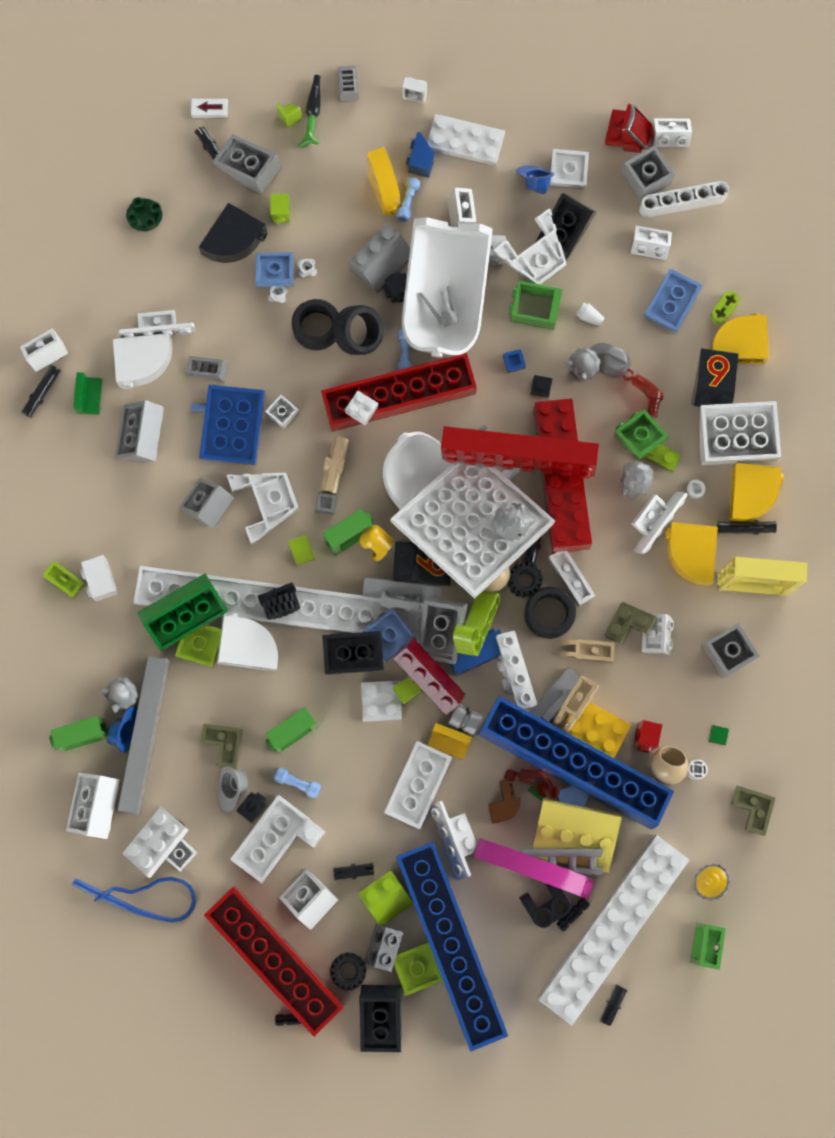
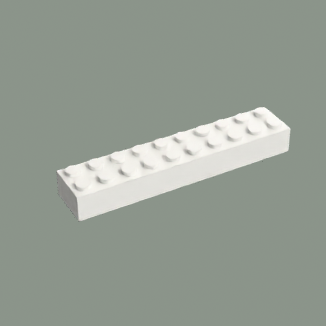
(613, 929)

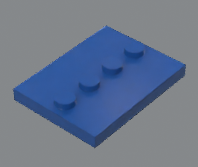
(232, 424)

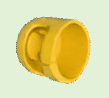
(377, 540)

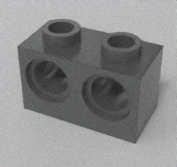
(383, 947)

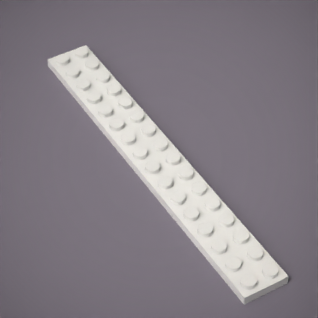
(317, 607)

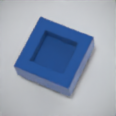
(514, 361)

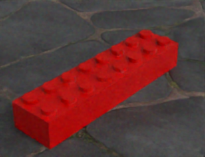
(403, 390)
(519, 451)
(563, 494)
(274, 961)

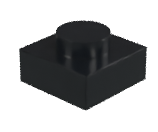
(541, 386)

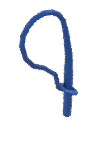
(105, 896)

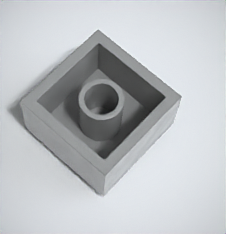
(648, 172)
(730, 650)

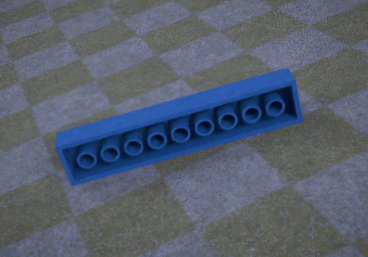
(576, 763)
(452, 946)

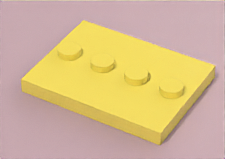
(577, 827)

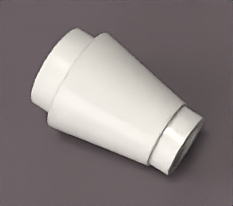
(589, 314)

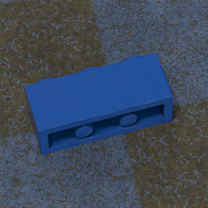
(489, 651)

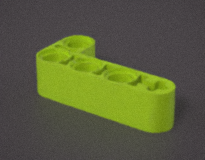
(471, 636)

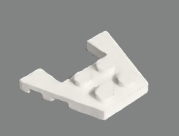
(541, 258)
(273, 497)

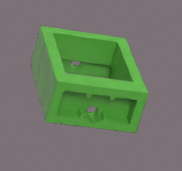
(538, 290)
(347, 531)
(290, 730)
(79, 734)
(703, 949)

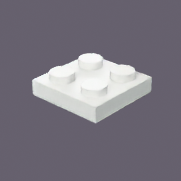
(569, 168)
(380, 701)

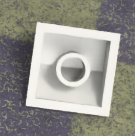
(308, 899)

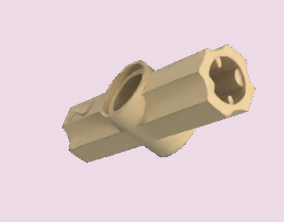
(334, 465)

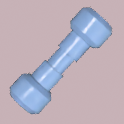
(412, 185)
(404, 356)
(312, 789)

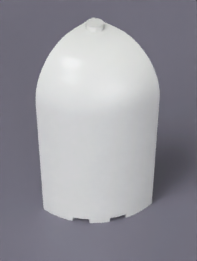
(441, 259)
(412, 466)

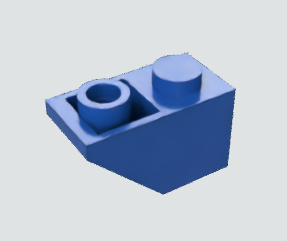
(421, 158)

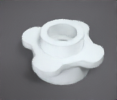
(302, 264)
(282, 291)

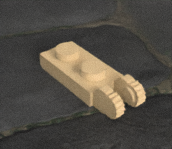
(589, 650)
(577, 701)

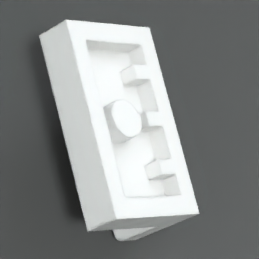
(672, 132)
(651, 242)
(659, 638)

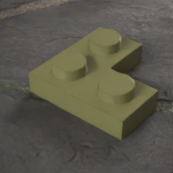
(627, 618)
(228, 741)
(758, 804)

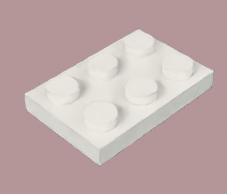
(155, 842)

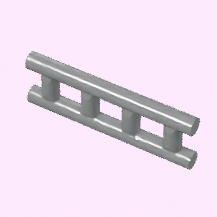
(571, 854)

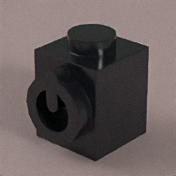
(395, 287)
(252, 807)

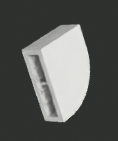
(141, 359)
(246, 644)

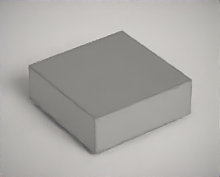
(326, 503)

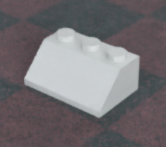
(93, 805)

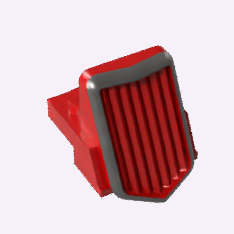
(629, 130)

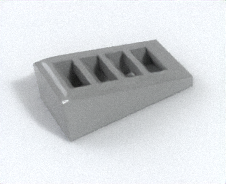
(348, 95)
(218, 371)

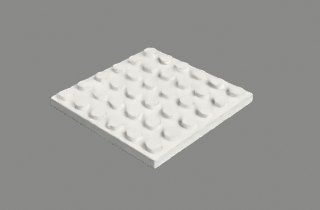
(455, 524)

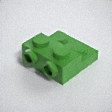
(640, 434)

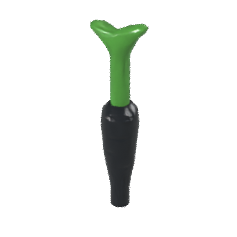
(312, 111)

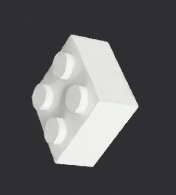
(414, 90)
(361, 408)
(282, 411)
(181, 855)

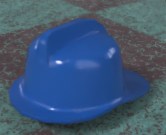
(536, 178)
(121, 730)

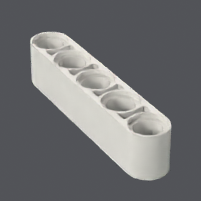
(690, 193)

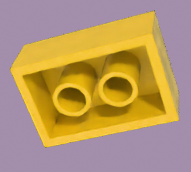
(599, 729)

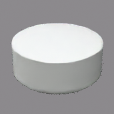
(695, 489)

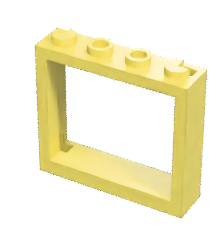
(762, 576)

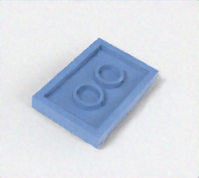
(673, 300)

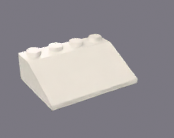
(739, 433)

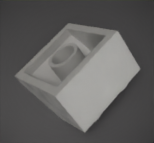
(206, 503)

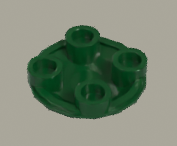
(144, 214)

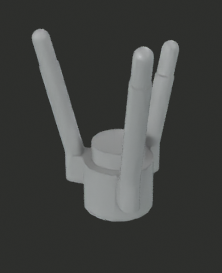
(448, 316)

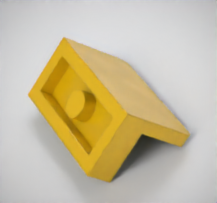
(449, 741)

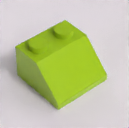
(385, 898)

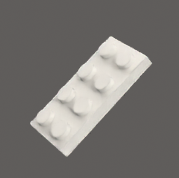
(466, 139)
(418, 785)
(269, 839)

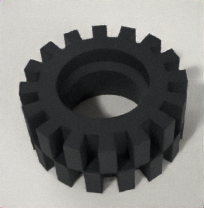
(532, 571)
(281, 606)
(348, 984)

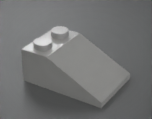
(248, 163)
(438, 627)

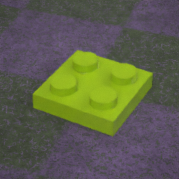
(200, 646)
(417, 969)

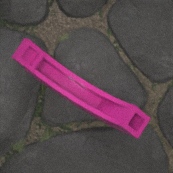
(534, 868)

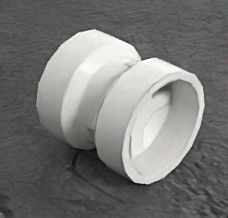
(694, 768)

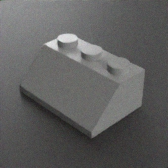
(381, 257)
(139, 432)

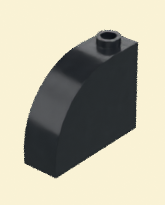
(233, 236)

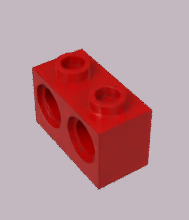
(647, 736)

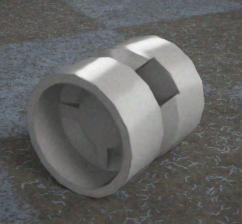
(465, 720)

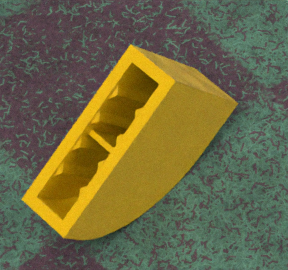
(383, 181)
(744, 336)
(753, 491)
(692, 551)

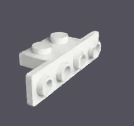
(158, 323)
(654, 518)
(514, 670)
(456, 837)

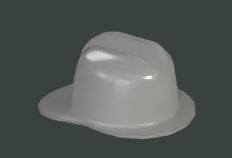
(613, 359)
(231, 786)

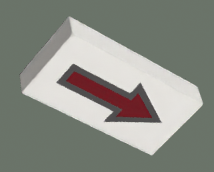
(209, 108)

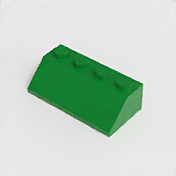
(182, 612)

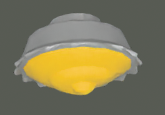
(712, 882)

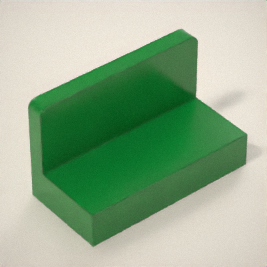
(87, 394)

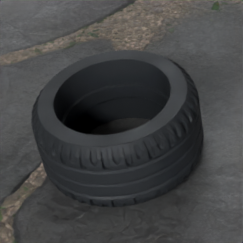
(305, 309)
(374, 330)
(560, 595)

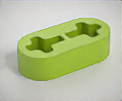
(727, 309)

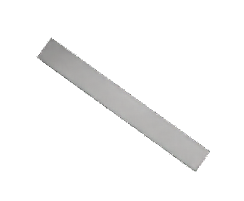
(144, 735)

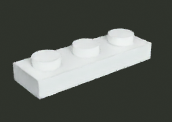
(571, 577)

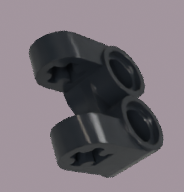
(548, 907)

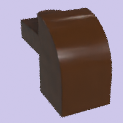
(507, 808)

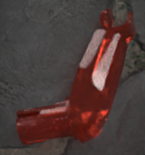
(650, 390)
(541, 784)

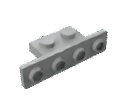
(399, 593)
(551, 702)

